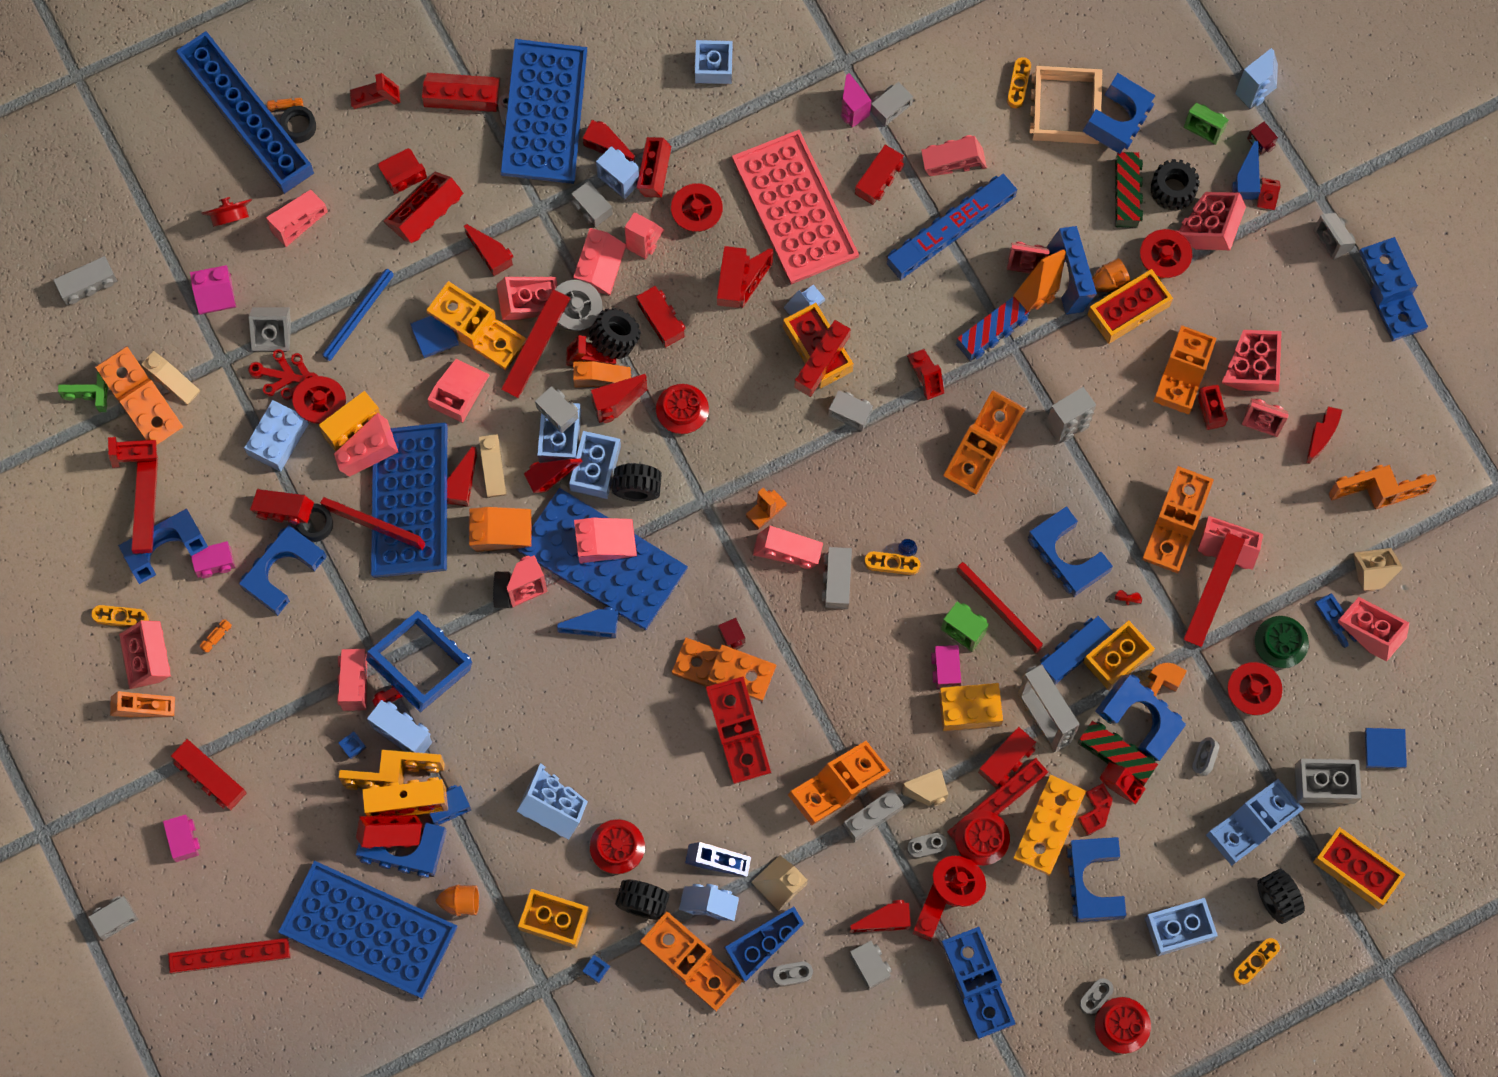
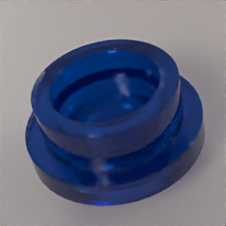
(907, 547)

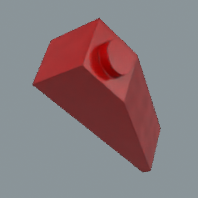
(601, 138)
(490, 250)
(546, 474)
(460, 481)
(929, 916)
(888, 918)

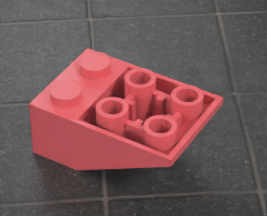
(457, 390)

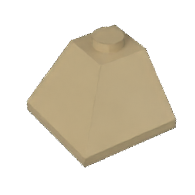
(1376, 568)
(927, 788)
(780, 882)

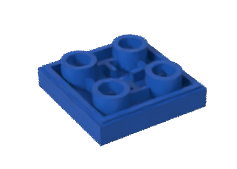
(433, 336)
(1385, 748)

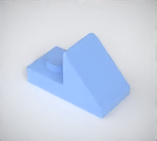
(804, 299)

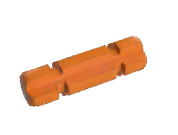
(283, 104)
(215, 636)

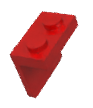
(402, 170)

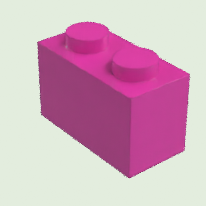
(213, 560)
(947, 666)
(181, 838)

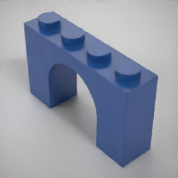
(1116, 133)
(1081, 285)
(176, 528)
(288, 544)
(1074, 577)
(1165, 723)
(422, 860)
(1088, 906)

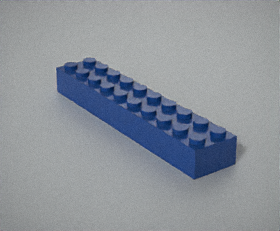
(245, 112)

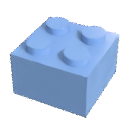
(713, 62)
(618, 172)

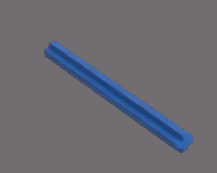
(357, 314)

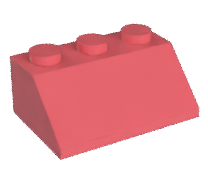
(600, 260)
(1215, 533)
(526, 581)
(144, 654)

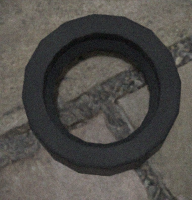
(298, 111)
(325, 532)
(500, 592)

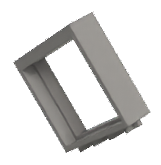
(1048, 707)

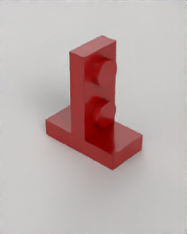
(375, 92)
(583, 351)
(928, 373)
(131, 451)

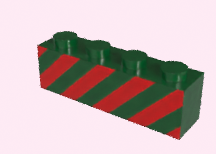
(1128, 190)
(1113, 749)

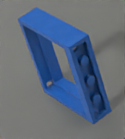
(399, 681)

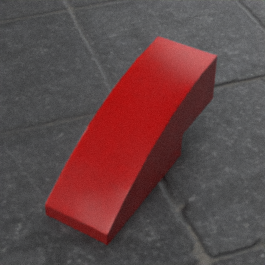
(1323, 432)

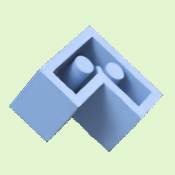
(709, 902)

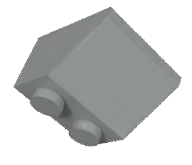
(1334, 235)
(270, 328)

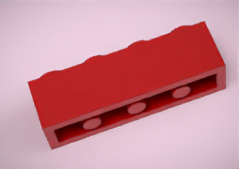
(822, 358)
(208, 774)

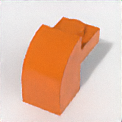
(1166, 675)

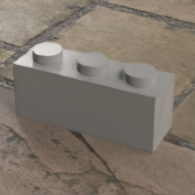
(85, 280)
(837, 577)
(873, 815)

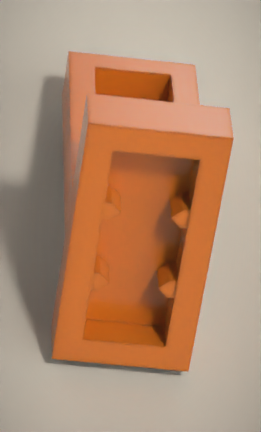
(767, 507)

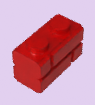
(1212, 407)

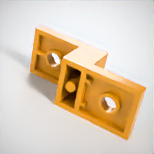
(476, 325)
(392, 769)
(1049, 825)

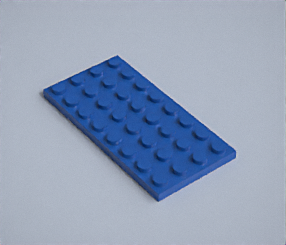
(544, 111)
(412, 495)
(630, 585)
(368, 929)

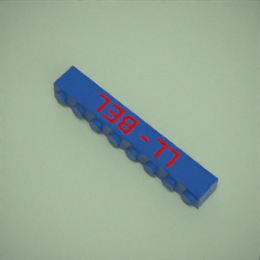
(951, 226)

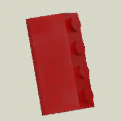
(461, 92)
(424, 207)

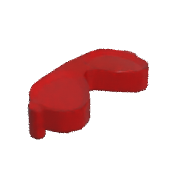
(1123, 596)

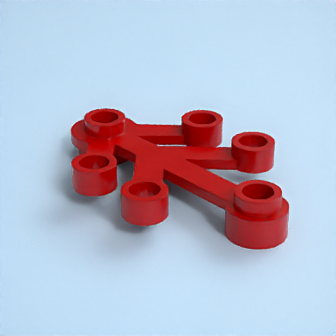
(286, 376)

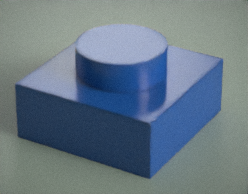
(352, 745)
(596, 969)

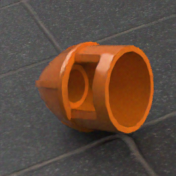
(1111, 276)
(459, 900)

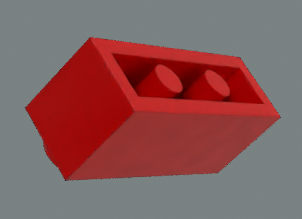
(654, 167)
(879, 175)
(732, 277)
(660, 316)
(281, 506)
(1007, 758)
(388, 831)

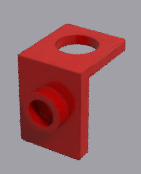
(1268, 193)

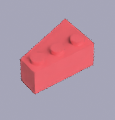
(953, 155)
(296, 217)
(642, 235)
(366, 447)
(787, 547)
(352, 680)

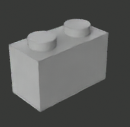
(891, 103)
(592, 204)
(557, 409)
(850, 410)
(113, 917)
(870, 964)

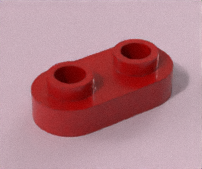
(390, 695)

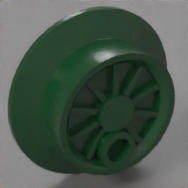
(1281, 642)

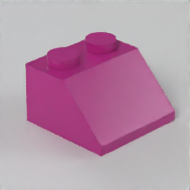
(855, 102)
(213, 289)

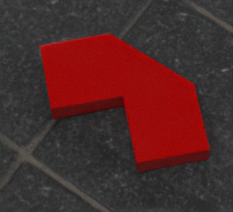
(1097, 818)

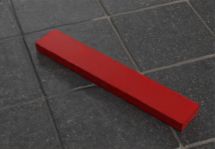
(535, 343)
(144, 507)
(373, 523)
(1214, 589)
(999, 607)
(1010, 791)
(229, 955)

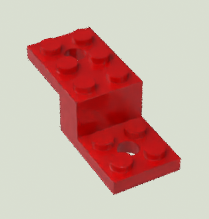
(738, 730)

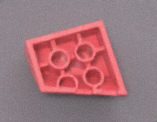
(1214, 221)
(1255, 362)

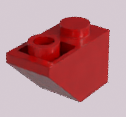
(1122, 782)

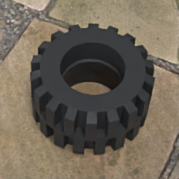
(1178, 171)
(614, 333)
(636, 482)
(1281, 896)
(642, 899)

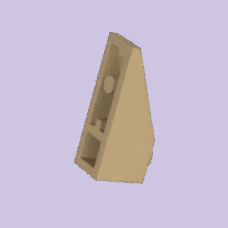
(170, 377)
(492, 465)

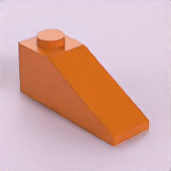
(598, 374)
(141, 705)

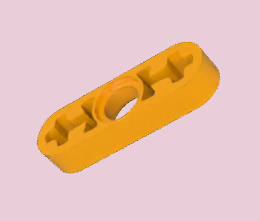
(1016, 75)
(879, 555)
(105, 620)
(1262, 947)

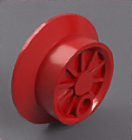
(696, 207)
(228, 212)
(1166, 253)
(318, 398)
(682, 408)
(1255, 688)
(982, 837)
(617, 846)
(959, 881)
(1122, 1025)

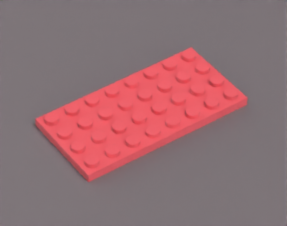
(795, 207)

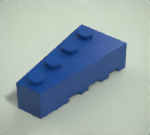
(760, 944)

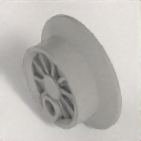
(583, 306)

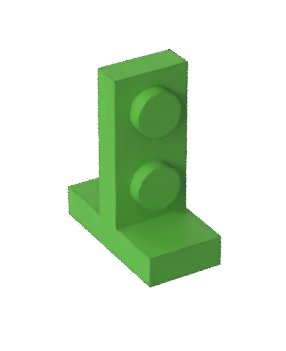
(87, 392)

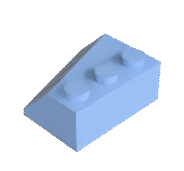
(1258, 79)
(552, 803)

